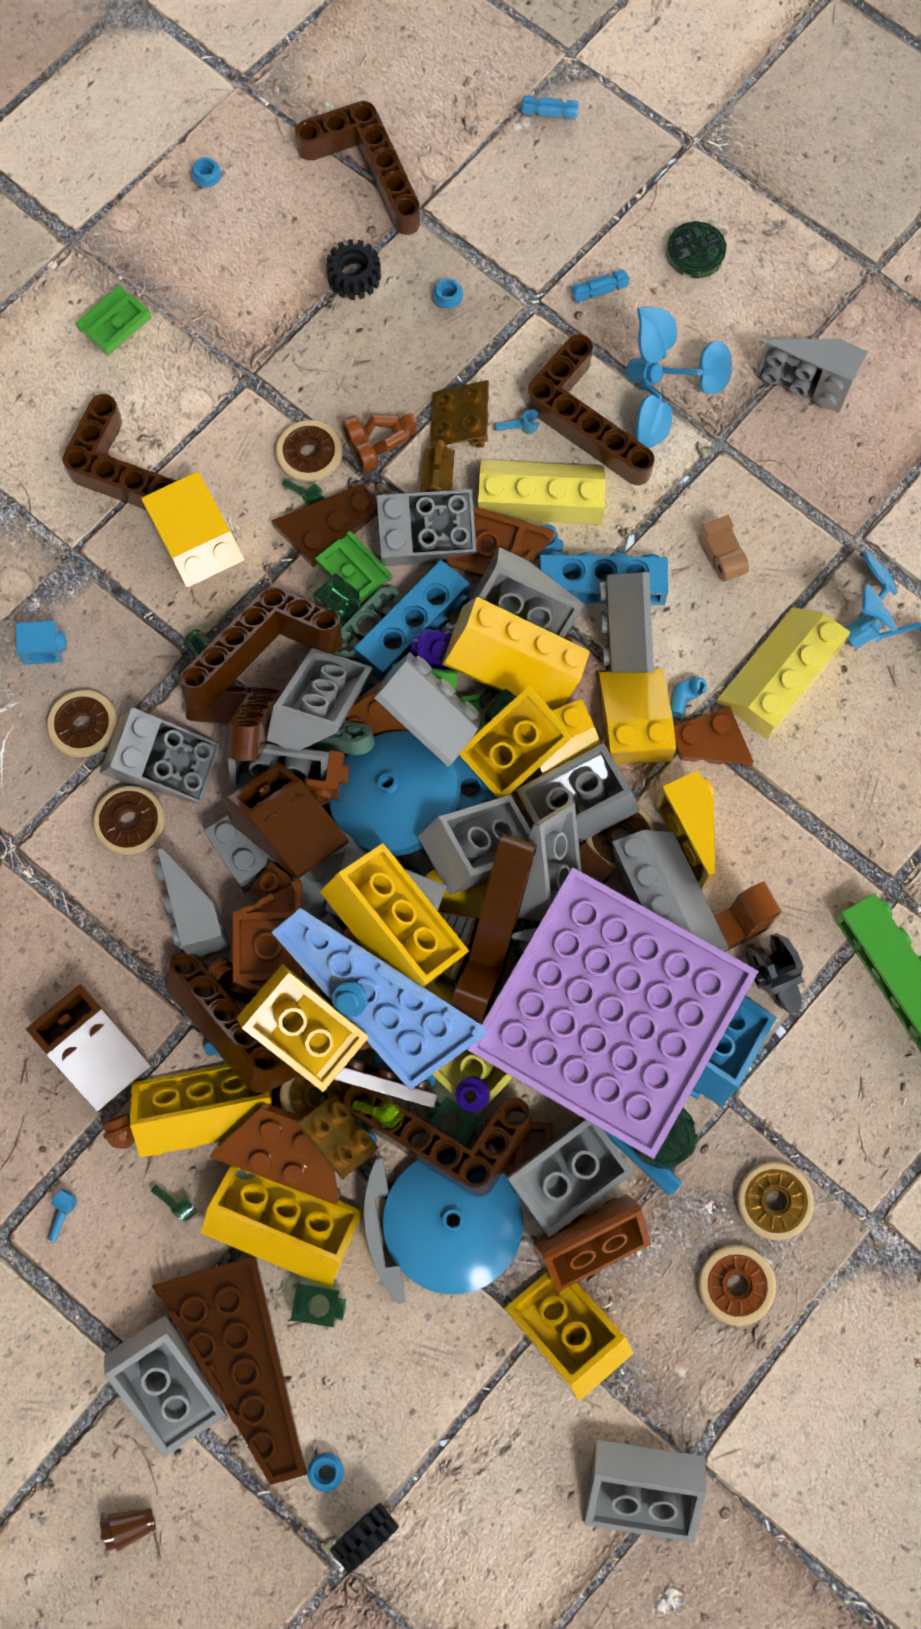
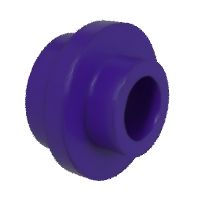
(481, 1090)

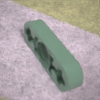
(364, 612)
(351, 739)

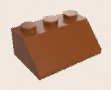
(593, 1242)

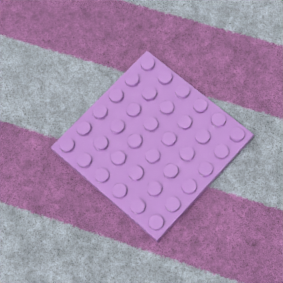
(613, 1012)

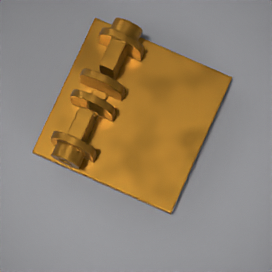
(461, 414)
(338, 1136)

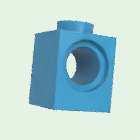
(40, 642)

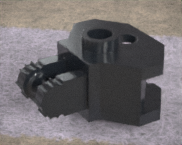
(778, 972)

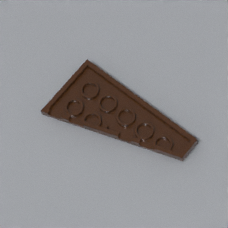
(235, 1344)

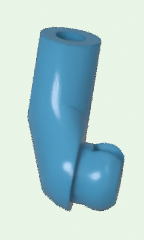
(684, 692)

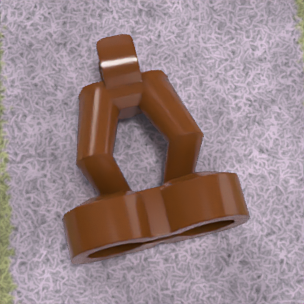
(357, 437)

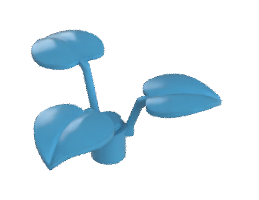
(655, 336)
(868, 624)

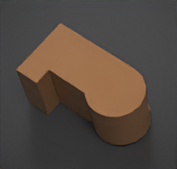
(723, 548)

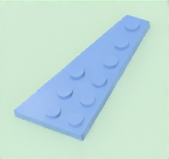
(403, 1020)

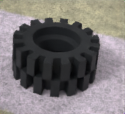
(353, 255)
(364, 1538)

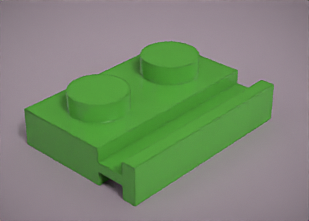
(113, 320)
(355, 565)

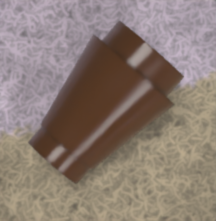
(126, 1528)

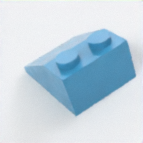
(735, 1052)

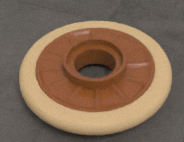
(714, 1291)

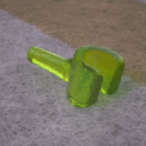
(388, 1115)

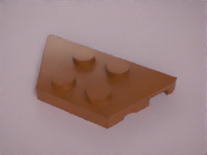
(504, 532)
(255, 948)
(279, 1151)

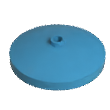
(395, 793)
(444, 1256)

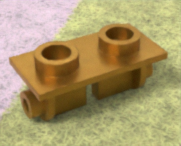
(437, 468)

